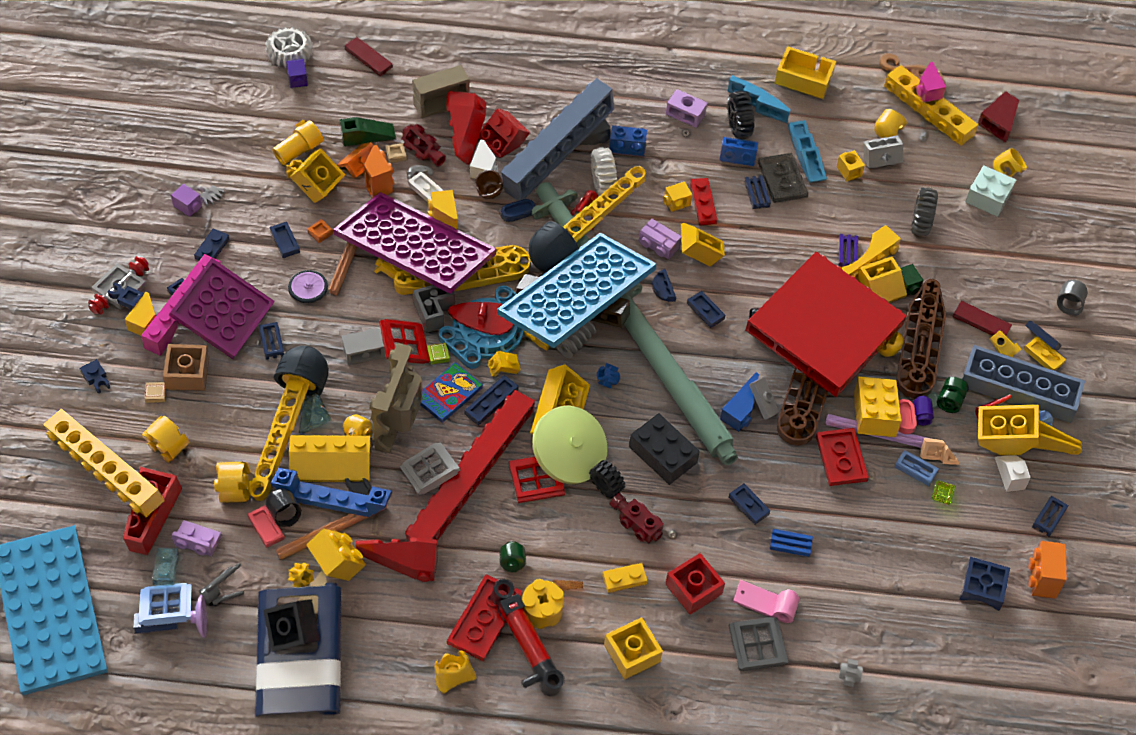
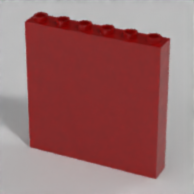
(825, 323)

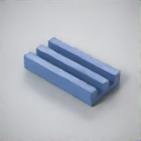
(915, 470)

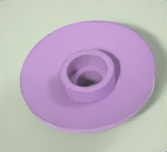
(199, 616)

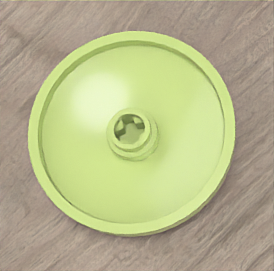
(569, 444)

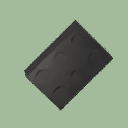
(664, 448)

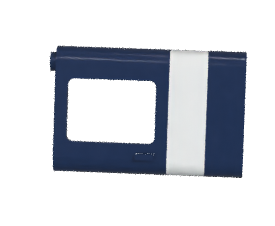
(305, 679)

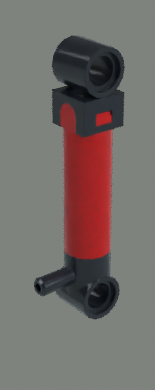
(512, 610)

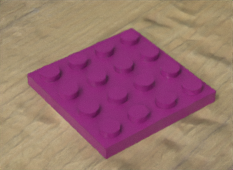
(221, 308)

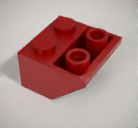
(503, 133)

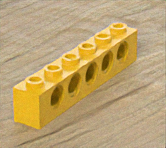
(938, 112)

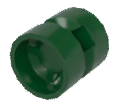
(952, 395)

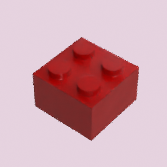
(695, 583)

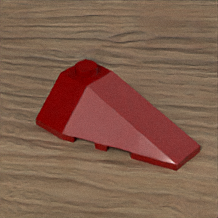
(467, 117)
(412, 558)

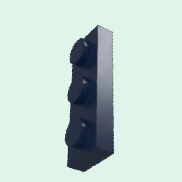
(490, 400)

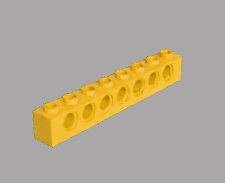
(103, 462)

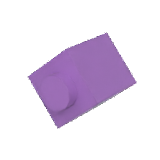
(186, 200)

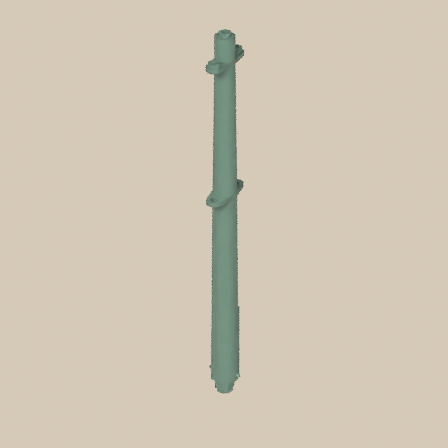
(683, 391)

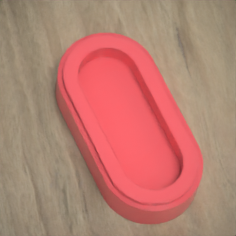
(908, 417)

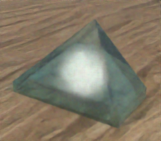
(313, 414)

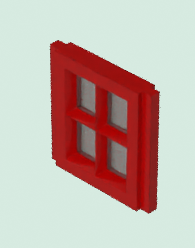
(408, 334)
(532, 482)

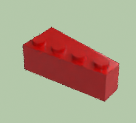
(143, 531)

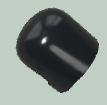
(280, 500)

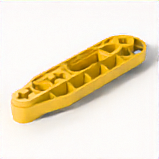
(499, 269)

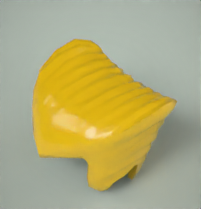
(453, 671)

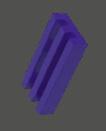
(848, 239)

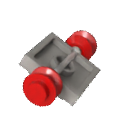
(119, 275)

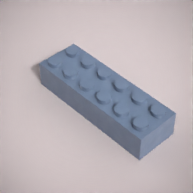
(1028, 383)

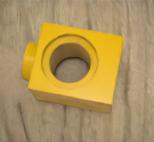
(850, 165)
(677, 196)

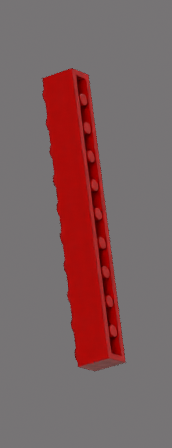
(474, 467)

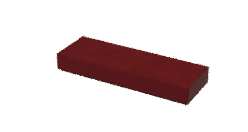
(368, 56)
(981, 319)

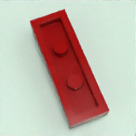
(703, 201)

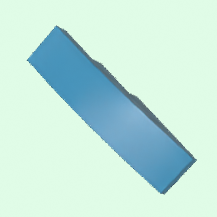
(762, 100)
(807, 151)

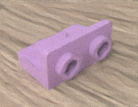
(196, 538)

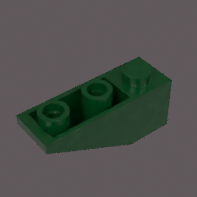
(362, 130)

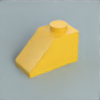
(140, 315)

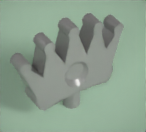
(211, 194)

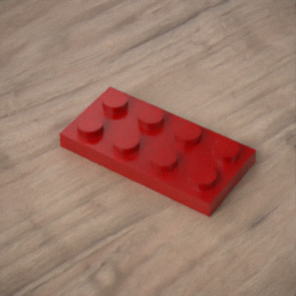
(479, 622)

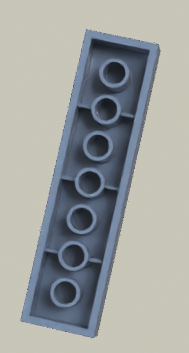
(558, 140)

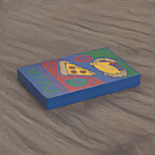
(449, 392)

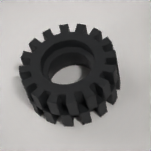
(607, 479)

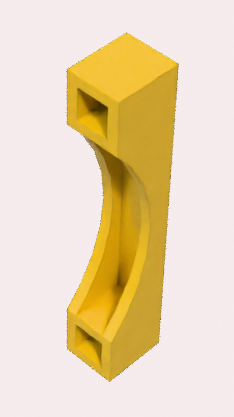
(881, 246)

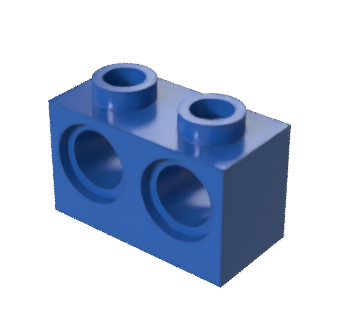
(628, 140)

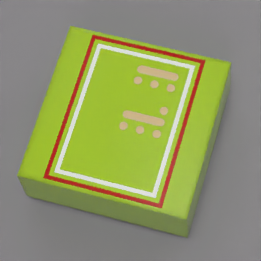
(438, 353)

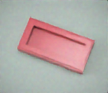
(265, 526)

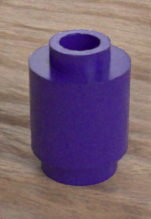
(923, 410)

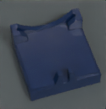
(985, 582)

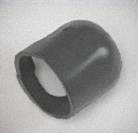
(1074, 291)

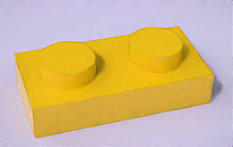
(1044, 354)
(624, 577)

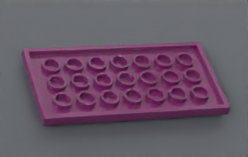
(415, 242)

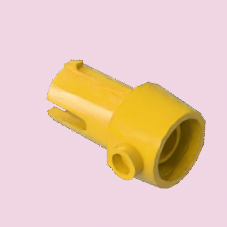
(303, 139)

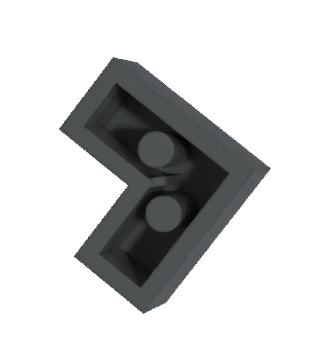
(430, 304)

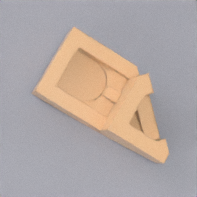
(937, 450)

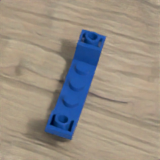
(331, 498)

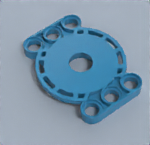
(481, 342)

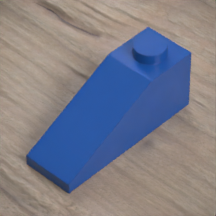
(739, 409)

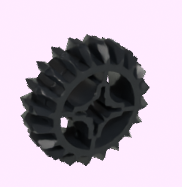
(740, 114)

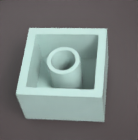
(990, 191)

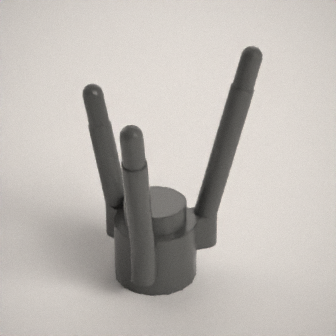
(211, 591)

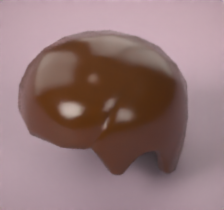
(489, 184)

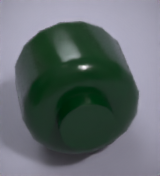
(512, 556)

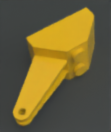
(1018, 429)

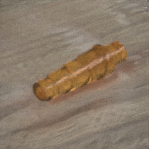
(567, 585)

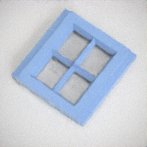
(165, 604)

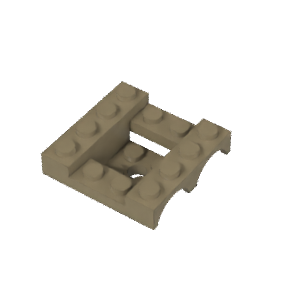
(399, 403)

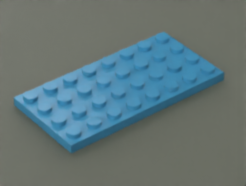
(576, 290)
(49, 611)

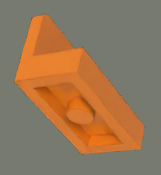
(356, 159)

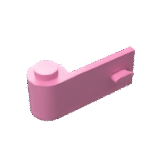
(767, 603)

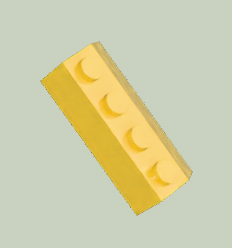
(561, 388)
(330, 457)

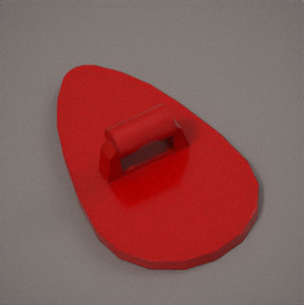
(481, 317)

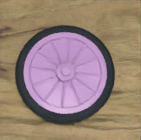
(308, 286)

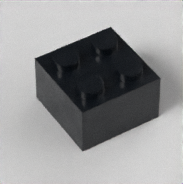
(291, 625)

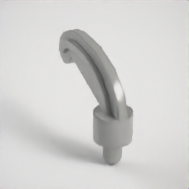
(418, 168)

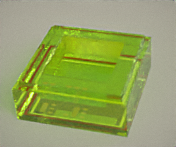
(943, 492)

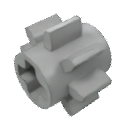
(850, 672)

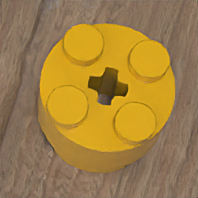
(166, 438)
(232, 481)
(543, 603)

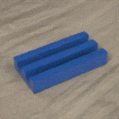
(791, 539)

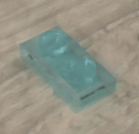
(165, 566)

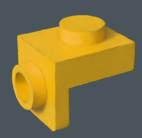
(386, 267)
(503, 362)

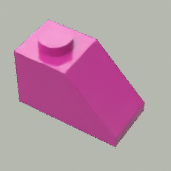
(931, 85)

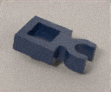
(126, 297)
(95, 375)

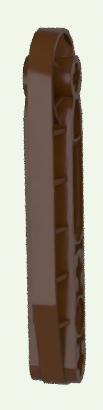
(914, 369)
(793, 420)

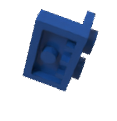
(738, 151)

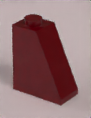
(999, 116)

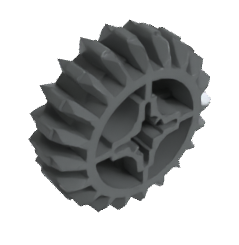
(924, 211)

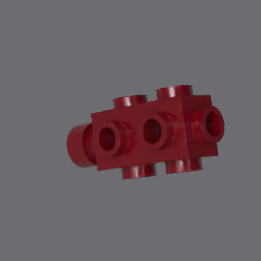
(425, 147)
(637, 517)

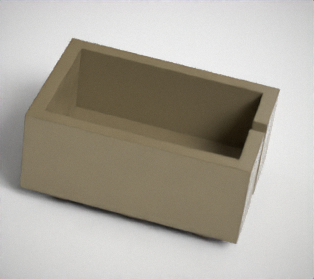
(432, 89)

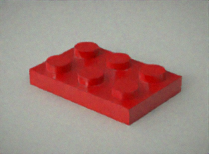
(842, 457)

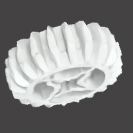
(288, 46)
(603, 169)

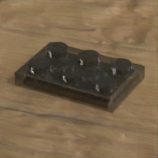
(783, 177)

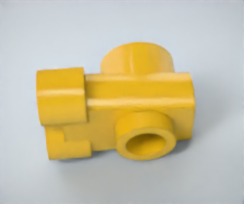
(1008, 347)

